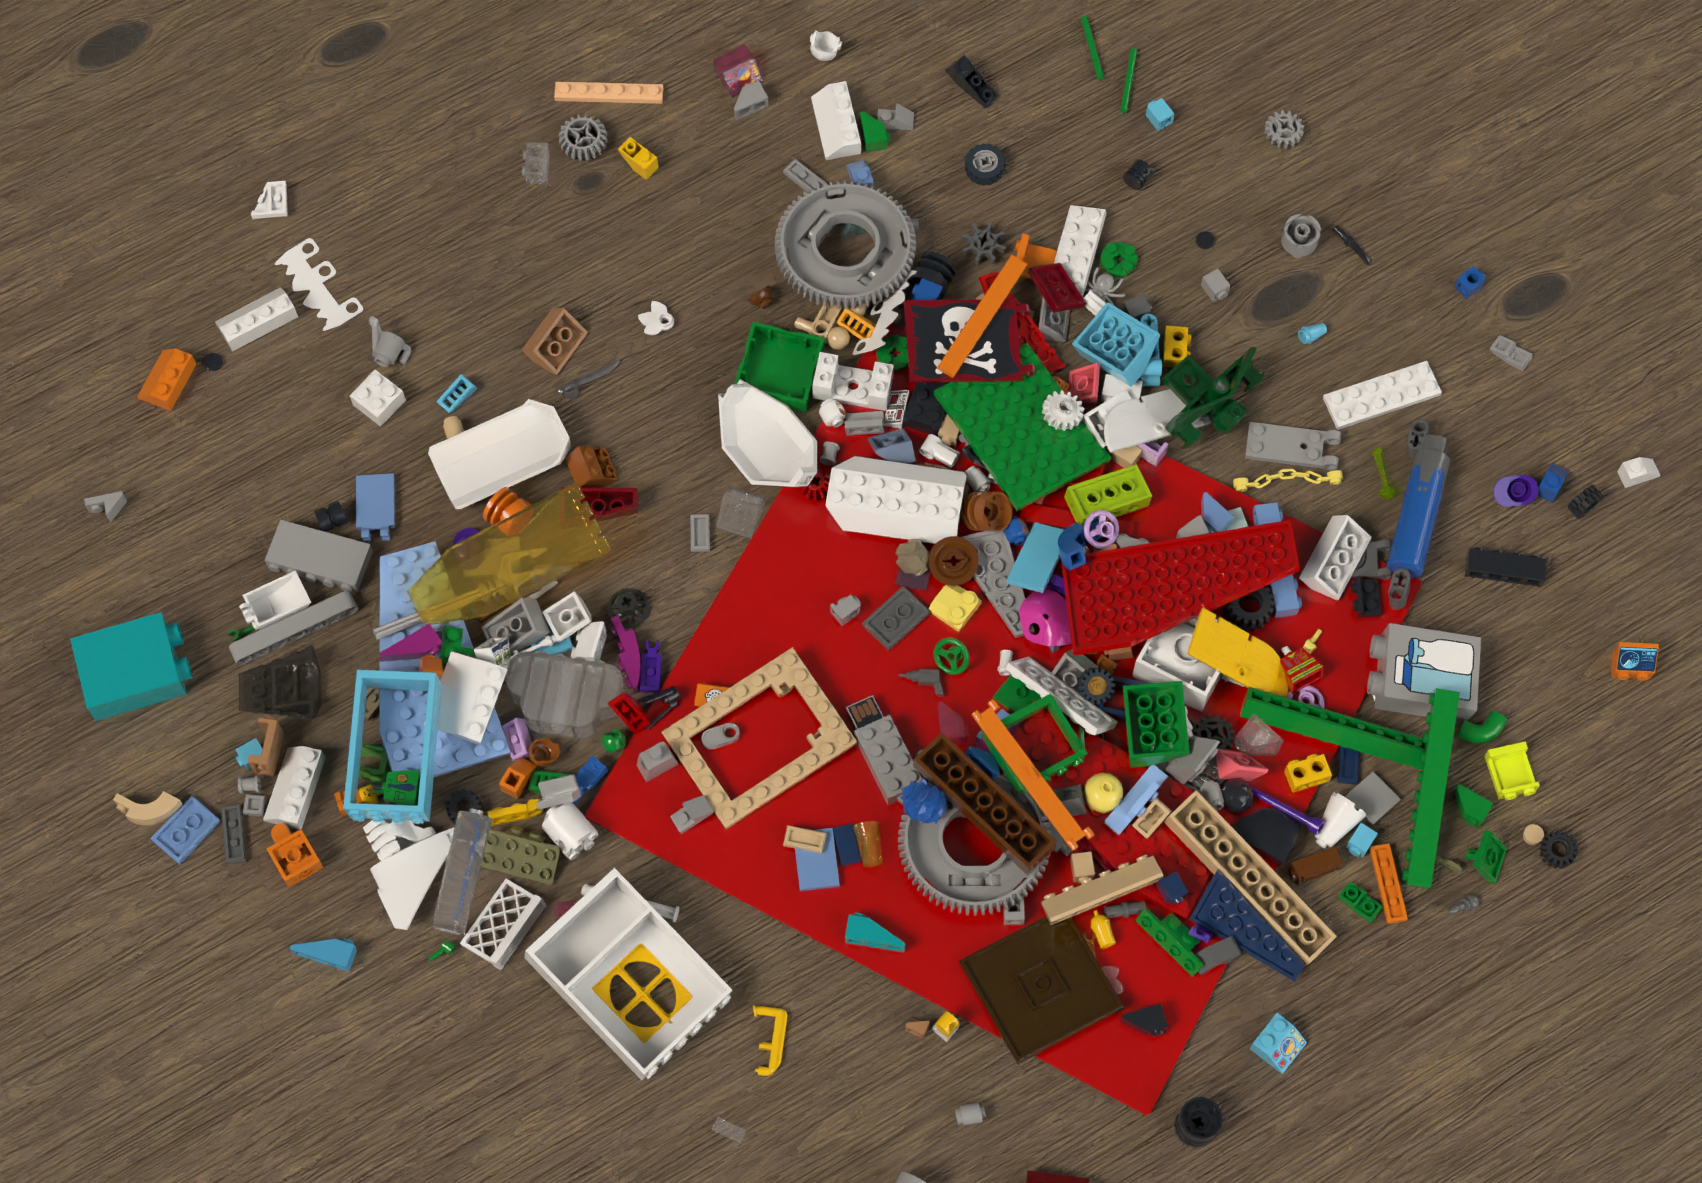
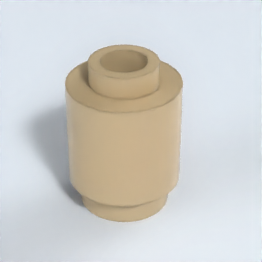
(452, 426)

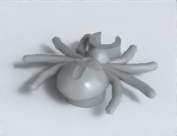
(1104, 286)

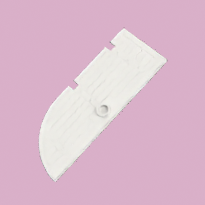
(1143, 422)

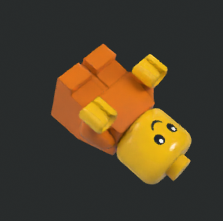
(365, 795)

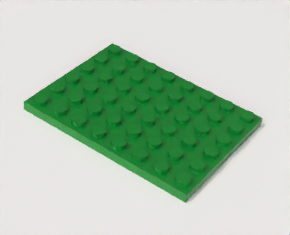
(1014, 440)

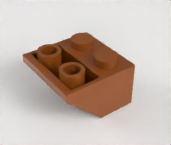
(591, 467)

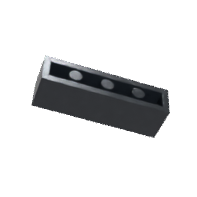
(1505, 567)

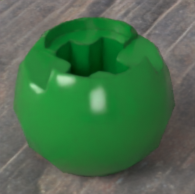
(613, 741)

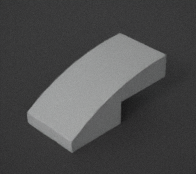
(1508, 352)

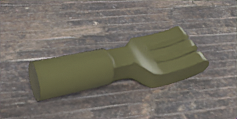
(1448, 863)

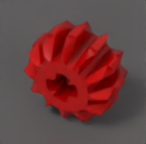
(817, 491)

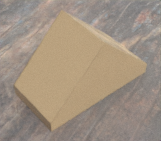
(1151, 818)

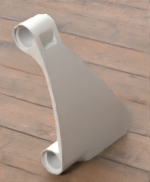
(408, 875)

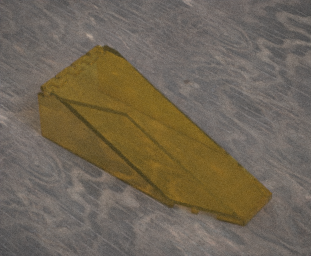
(510, 559)

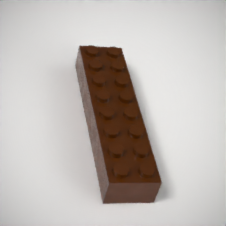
(984, 803)

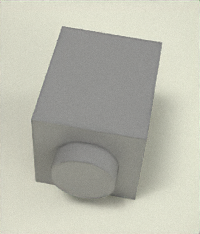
(1215, 285)

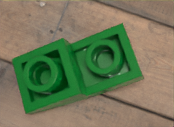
(1360, 903)

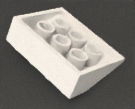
(468, 696)

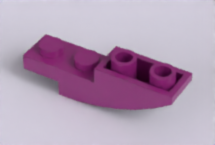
(629, 656)

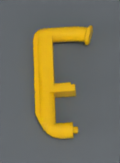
(776, 1046)

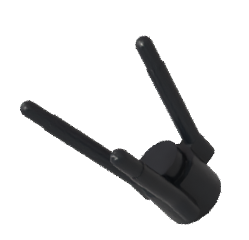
(668, 696)

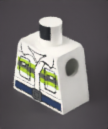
(494, 651)

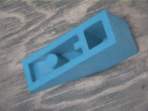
(328, 952)

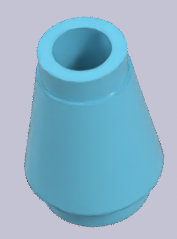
(1311, 333)

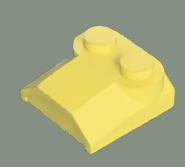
(954, 606)

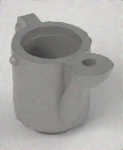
(387, 345)

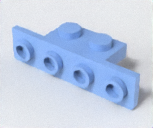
(1135, 800)

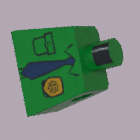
(400, 787)

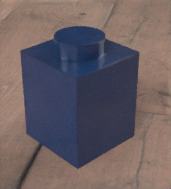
(1172, 889)

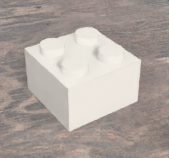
(377, 398)

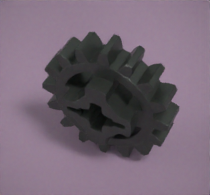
(1208, 729)

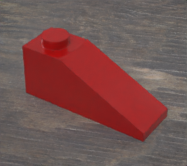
(630, 712)

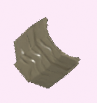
(913, 557)

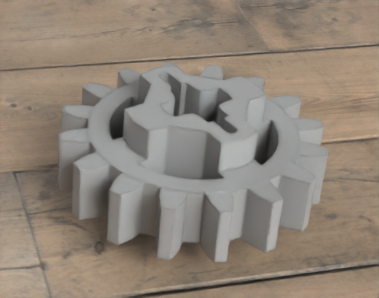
(1284, 129)

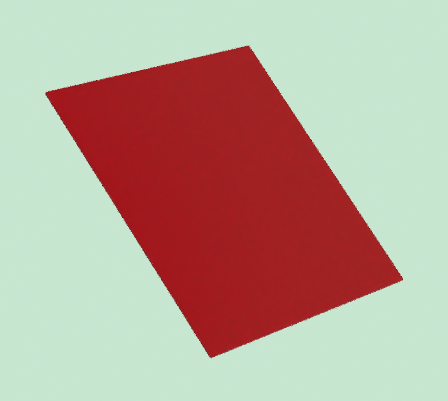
(783, 601)

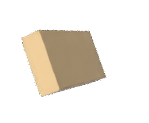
(804, 839)

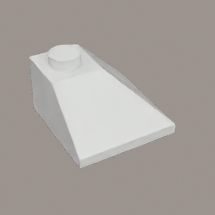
(567, 616)

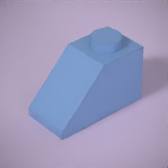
(860, 172)
(1214, 515)

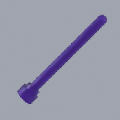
(1314, 824)

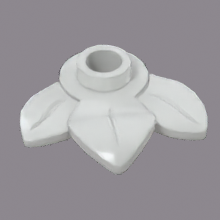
(654, 319)

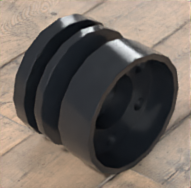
(935, 269)
(1209, 1118)

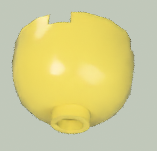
(1103, 792)

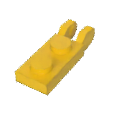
(515, 812)

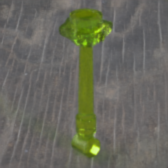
(1386, 492)

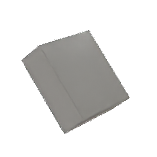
(254, 805)

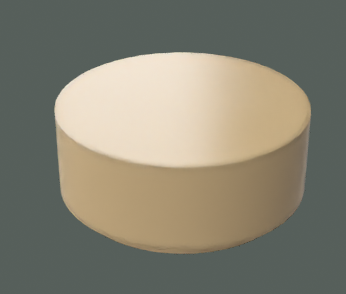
(1533, 834)

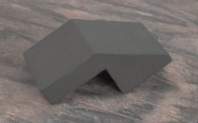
(1217, 954)

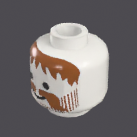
(832, 412)

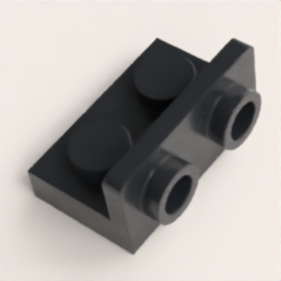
(1366, 598)

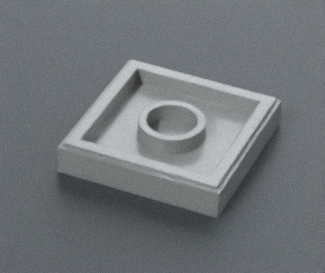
(1373, 798)

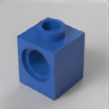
(1467, 288)

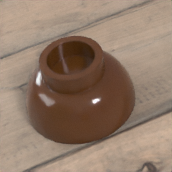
(761, 298)

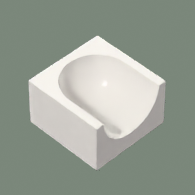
(1166, 660)

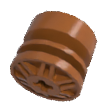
(986, 511)

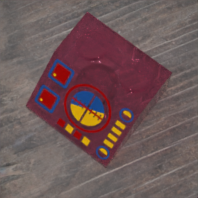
(737, 70)

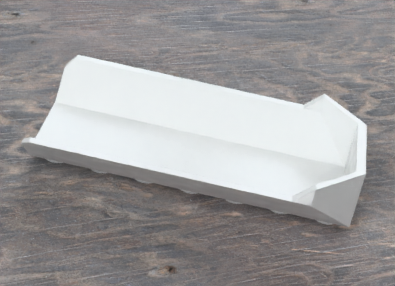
(500, 452)
(895, 499)

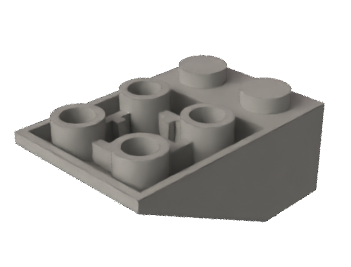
(1190, 766)

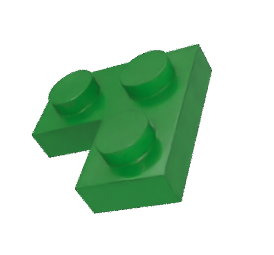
(452, 643)

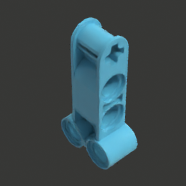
(1153, 370)

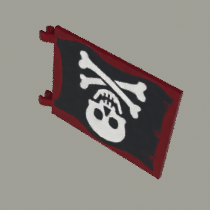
(936, 325)

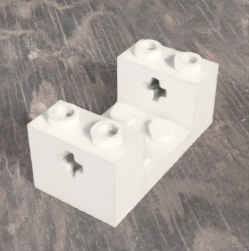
(833, 381)

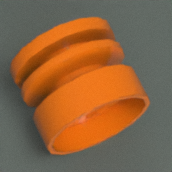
(503, 505)

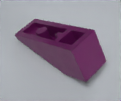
(414, 646)

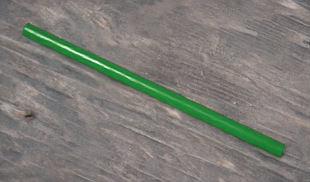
(1082, 739)

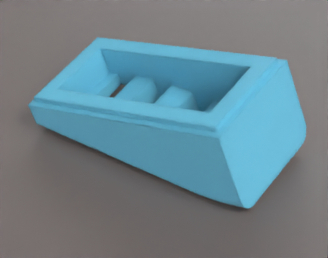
(452, 390)

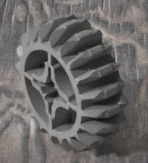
(580, 132)

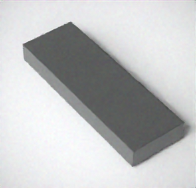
(233, 834)

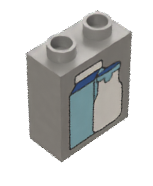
(1417, 662)

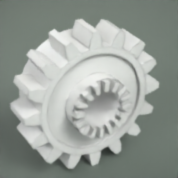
(1062, 410)

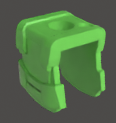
(374, 774)

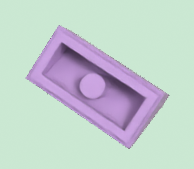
(517, 738)

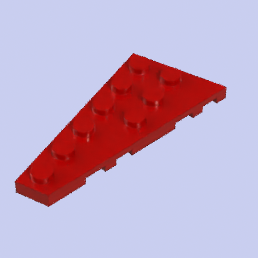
(1028, 331)

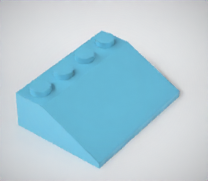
(1117, 343)

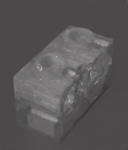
(538, 163)

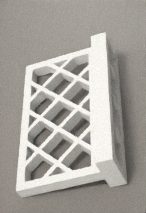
(518, 929)

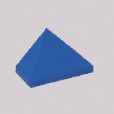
(984, 761)

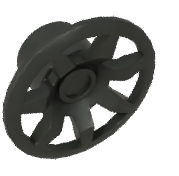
(628, 605)

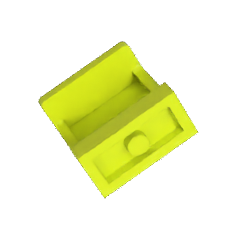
(1511, 771)

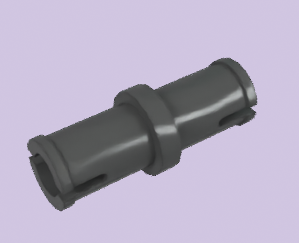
(1124, 909)

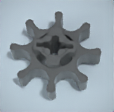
(989, 246)

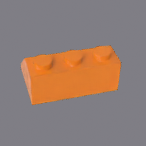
(167, 378)

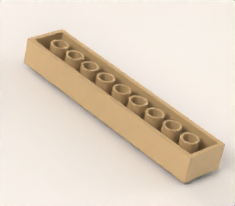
(1224, 849)

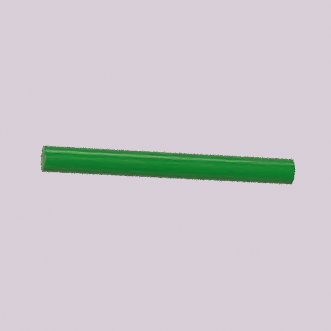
(1092, 48)
(1128, 81)

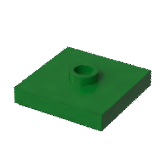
(1015, 695)

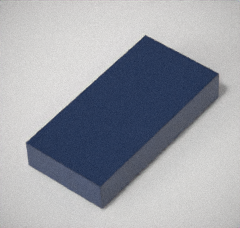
(1348, 766)
(846, 845)

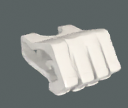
(391, 837)

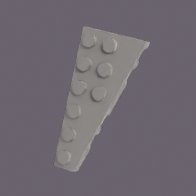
(992, 574)

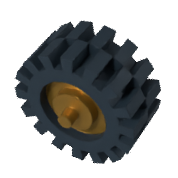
(1096, 685)

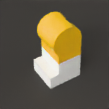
(946, 1026)

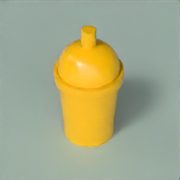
(1102, 930)

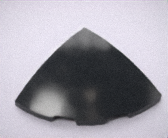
(1269, 833)

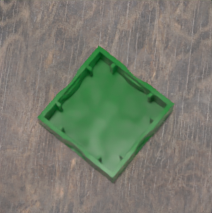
(781, 364)

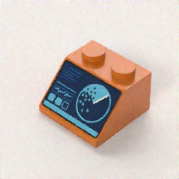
(1634, 660)

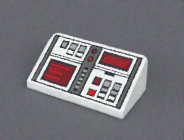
(896, 408)

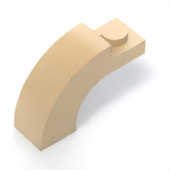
(148, 814)

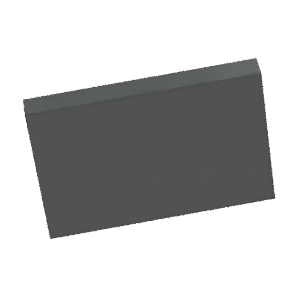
(896, 618)

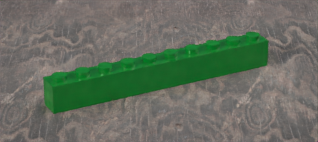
(1333, 727)
(1432, 788)

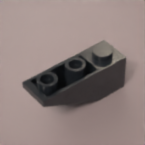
(971, 81)

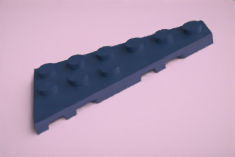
(1228, 913)

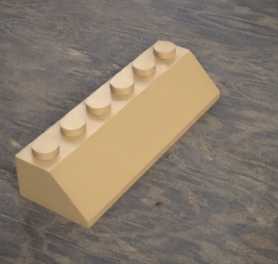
(1101, 890)

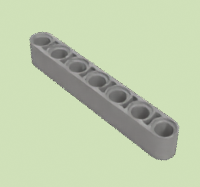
(293, 628)

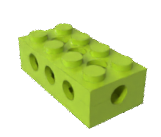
(1114, 492)

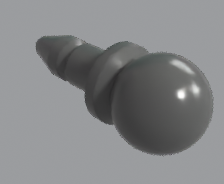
(1468, 903)

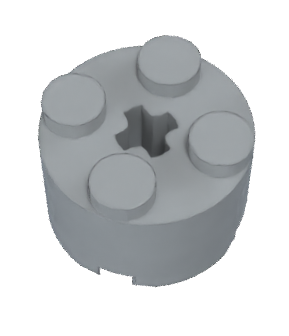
(1300, 235)

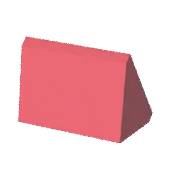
(1084, 384)
(1238, 765)

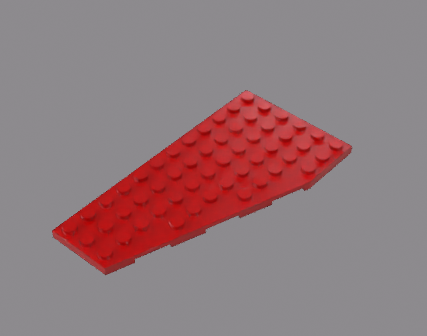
(1155, 586)
(1047, 746)

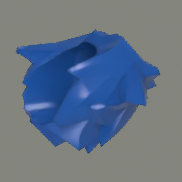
(923, 802)

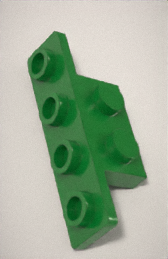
(1173, 938)

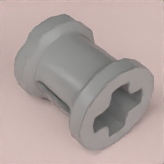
(829, 453)
(249, 784)

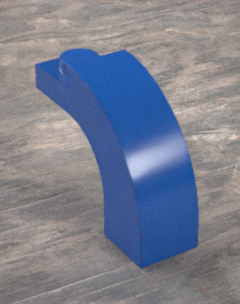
(1072, 542)

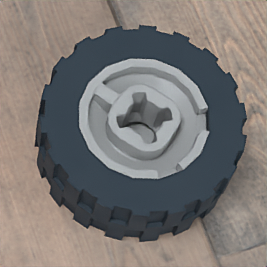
(985, 164)

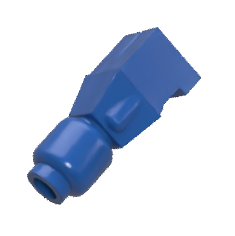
(590, 775)

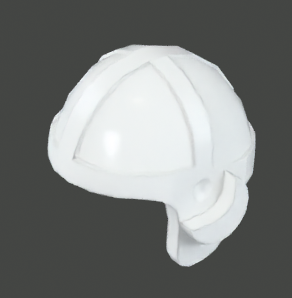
(824, 45)

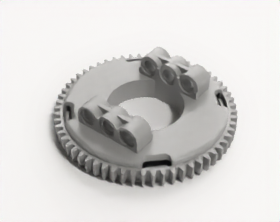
(815, 216)
(960, 885)

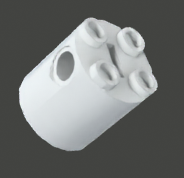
(569, 829)

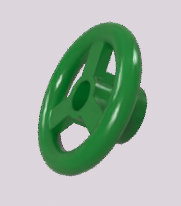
(958, 650)

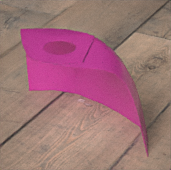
(1052, 631)

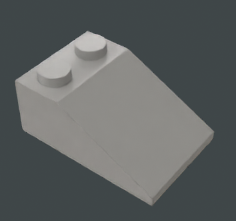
(520, 622)

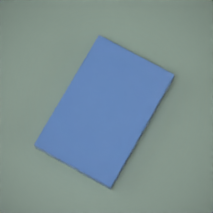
(185, 830)
(818, 869)

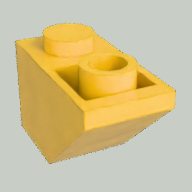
(639, 158)

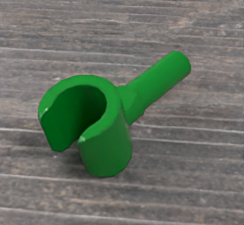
(239, 634)
(446, 947)

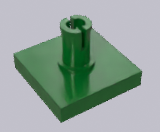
(1488, 856)

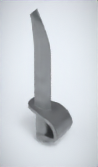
(573, 386)

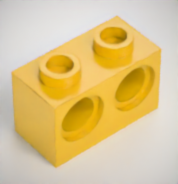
(1173, 346)
(1310, 777)

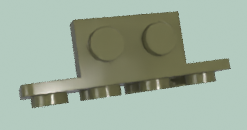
(521, 854)

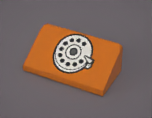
(707, 692)

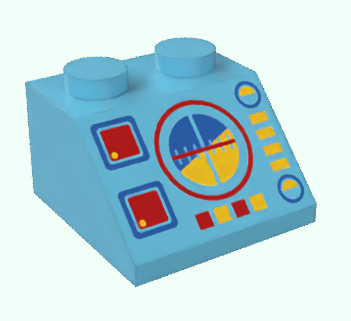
(1278, 1043)

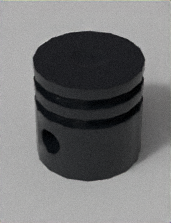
(1135, 176)

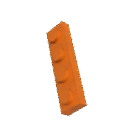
(1388, 883)

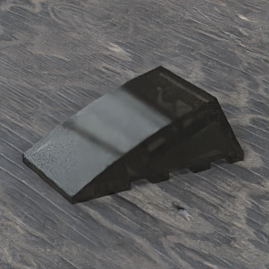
(283, 687)

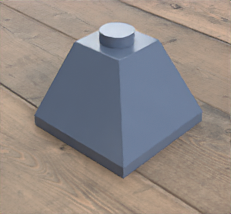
(893, 446)

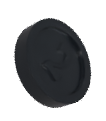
(1205, 240)
(213, 362)

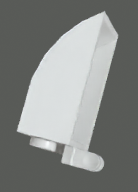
(275, 601)

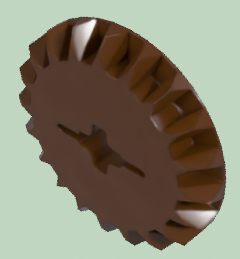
(944, 551)

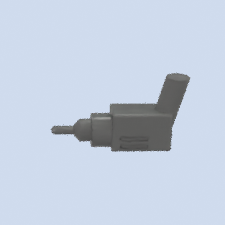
(926, 677)

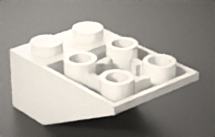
(1096, 418)

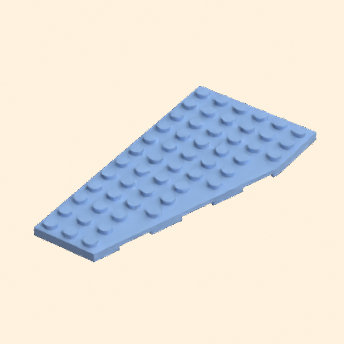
(404, 711)

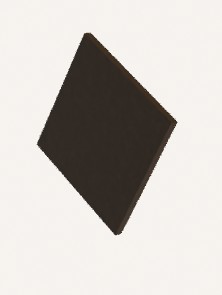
(1041, 986)

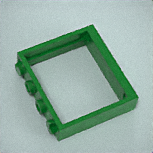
(1026, 712)

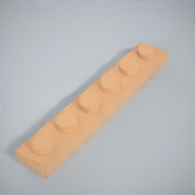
(609, 92)

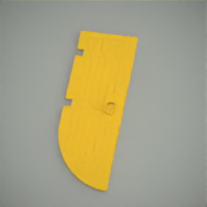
(1232, 654)

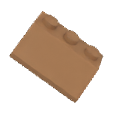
(554, 340)

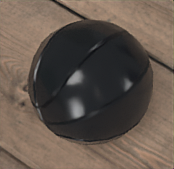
(1236, 795)

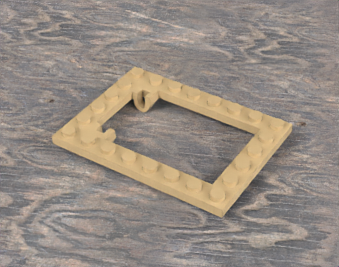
(828, 743)

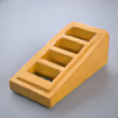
(860, 334)

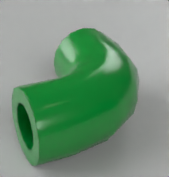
(1482, 733)

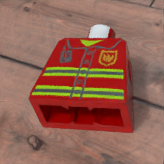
(1300, 668)

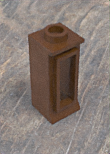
(1315, 865)

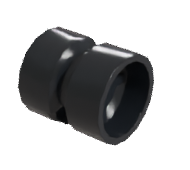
(331, 516)

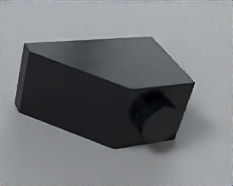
(1147, 1021)

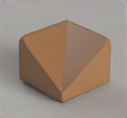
(917, 1027)

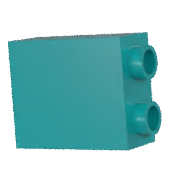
(130, 666)

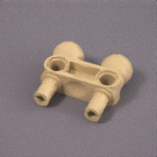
(826, 321)

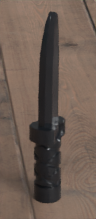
(1349, 241)

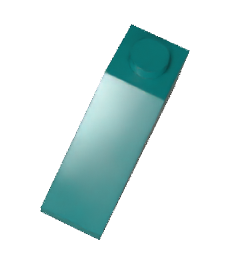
(868, 933)

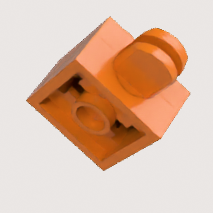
(293, 855)

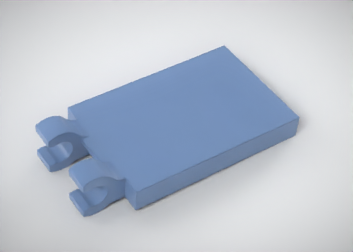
(375, 505)

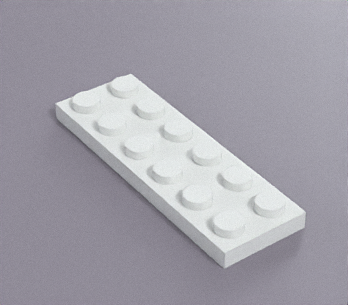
(1080, 243)
(1382, 395)
(1068, 700)

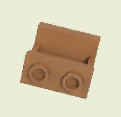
(268, 760)

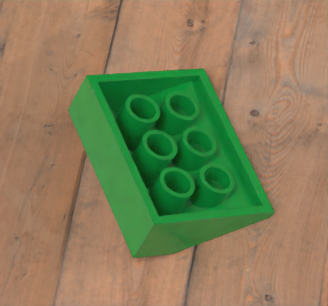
(1155, 723)

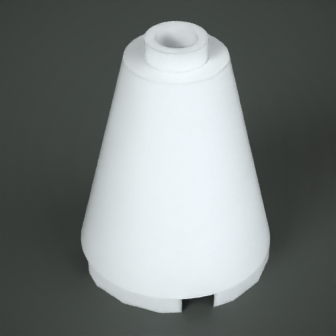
(1339, 819)

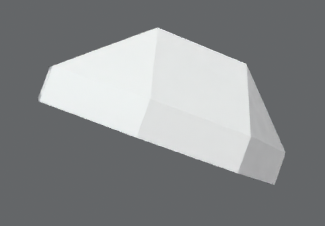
(765, 438)

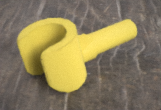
(1309, 644)

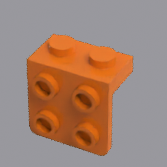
(1033, 255)

